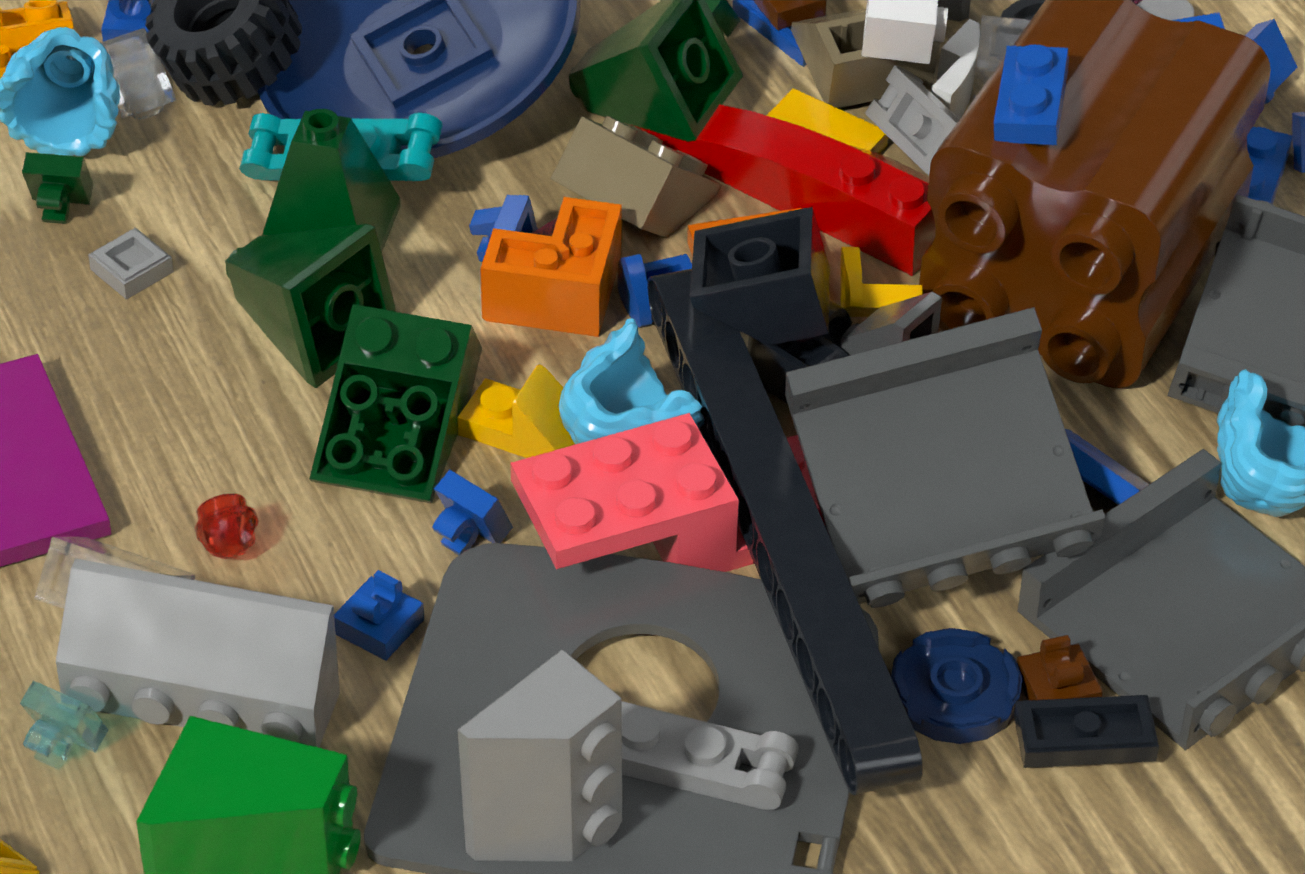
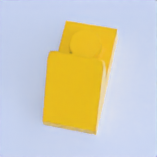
(516, 419)

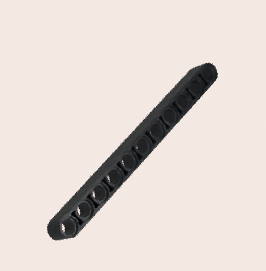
(789, 546)

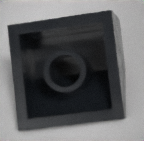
(764, 277)

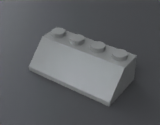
(197, 649)

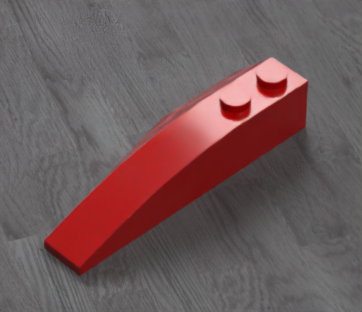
(852, 190)

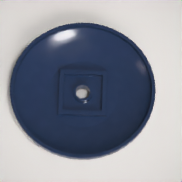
(476, 78)

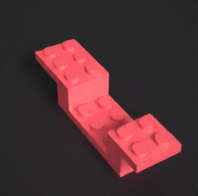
(638, 490)

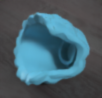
(60, 94)
(619, 390)
(1259, 453)

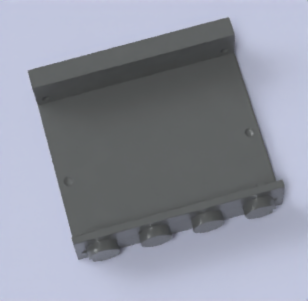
(1251, 314)
(941, 458)
(1177, 604)

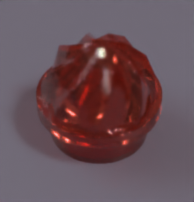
(226, 525)

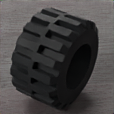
(223, 45)

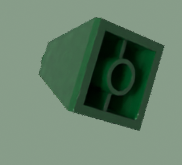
(660, 70)
(331, 180)
(304, 290)

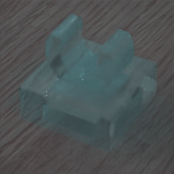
(59, 724)

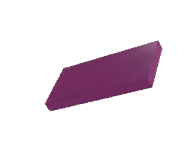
(41, 468)

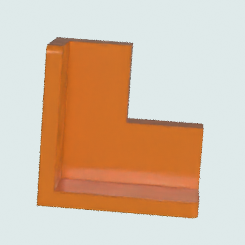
(558, 278)

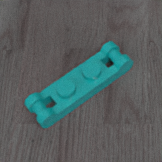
(381, 135)

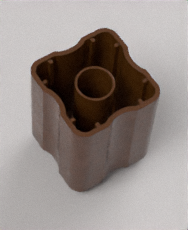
(1119, 211)

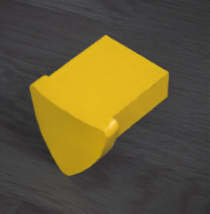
(865, 299)

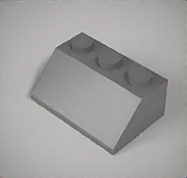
(543, 767)

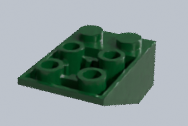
(395, 403)

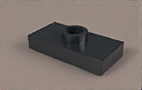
(1086, 731)

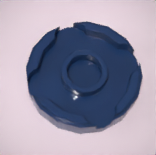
(957, 685)

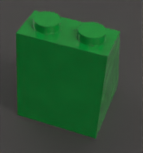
(248, 806)

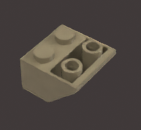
(834, 58)
(635, 169)

